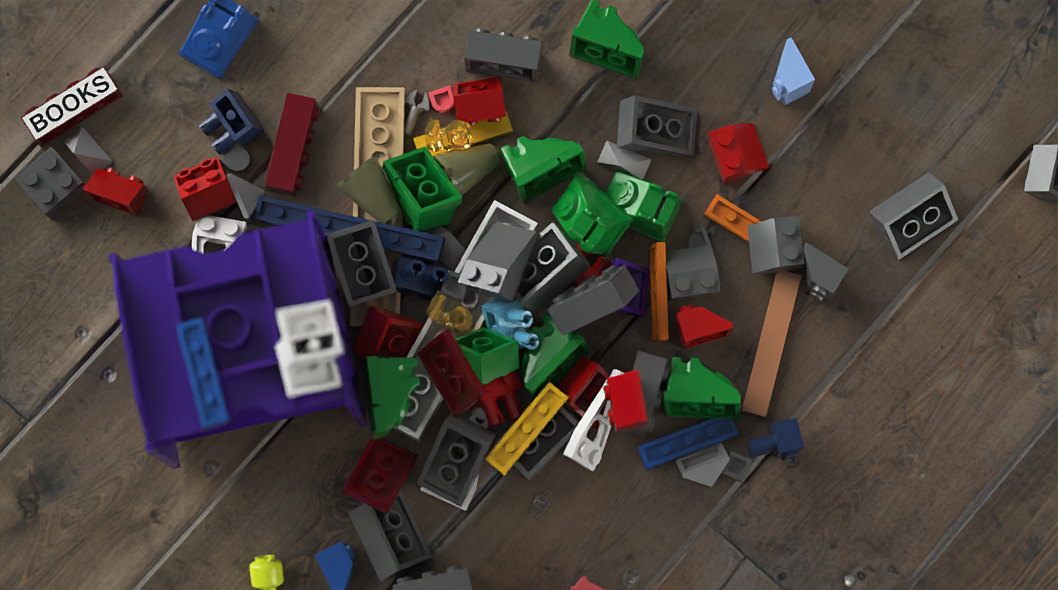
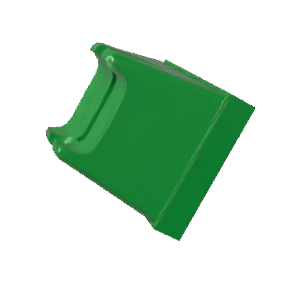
(607, 41)
(542, 164)
(422, 189)
(646, 203)
(590, 216)
(551, 357)
(387, 391)
(699, 392)

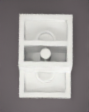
(309, 348)

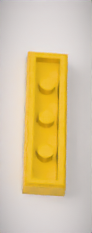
(480, 132)
(526, 428)

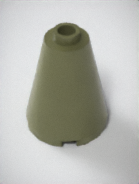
(469, 166)
(371, 191)

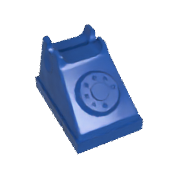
(218, 36)

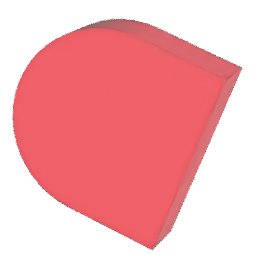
(442, 100)

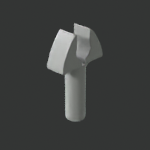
(414, 111)

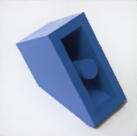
(337, 565)

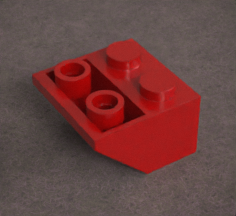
(204, 188)

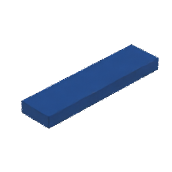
(202, 373)
(686, 441)

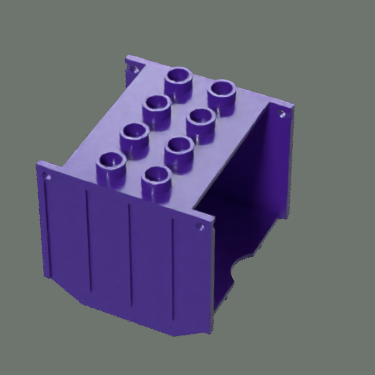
(238, 300)

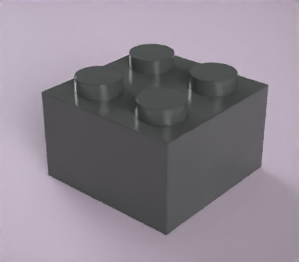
(50, 183)

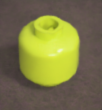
(266, 572)

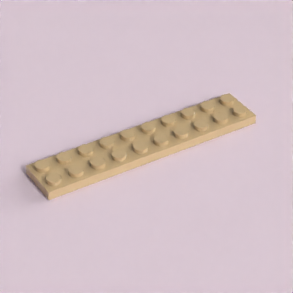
(378, 133)

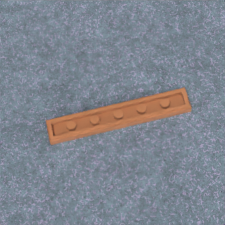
(771, 344)

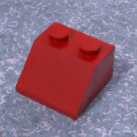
(479, 100)
(737, 151)
(116, 191)
(700, 326)
(386, 334)
(582, 387)
(626, 401)

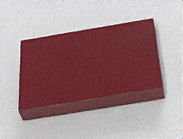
(451, 373)
(380, 474)

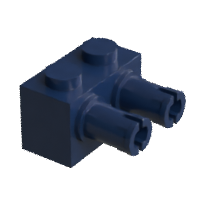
(237, 119)
(417, 278)
(782, 442)

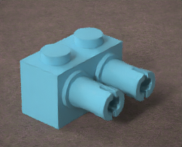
(510, 321)

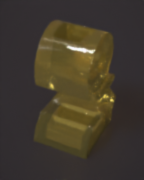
(455, 135)
(458, 317)

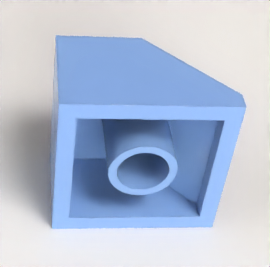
(792, 76)

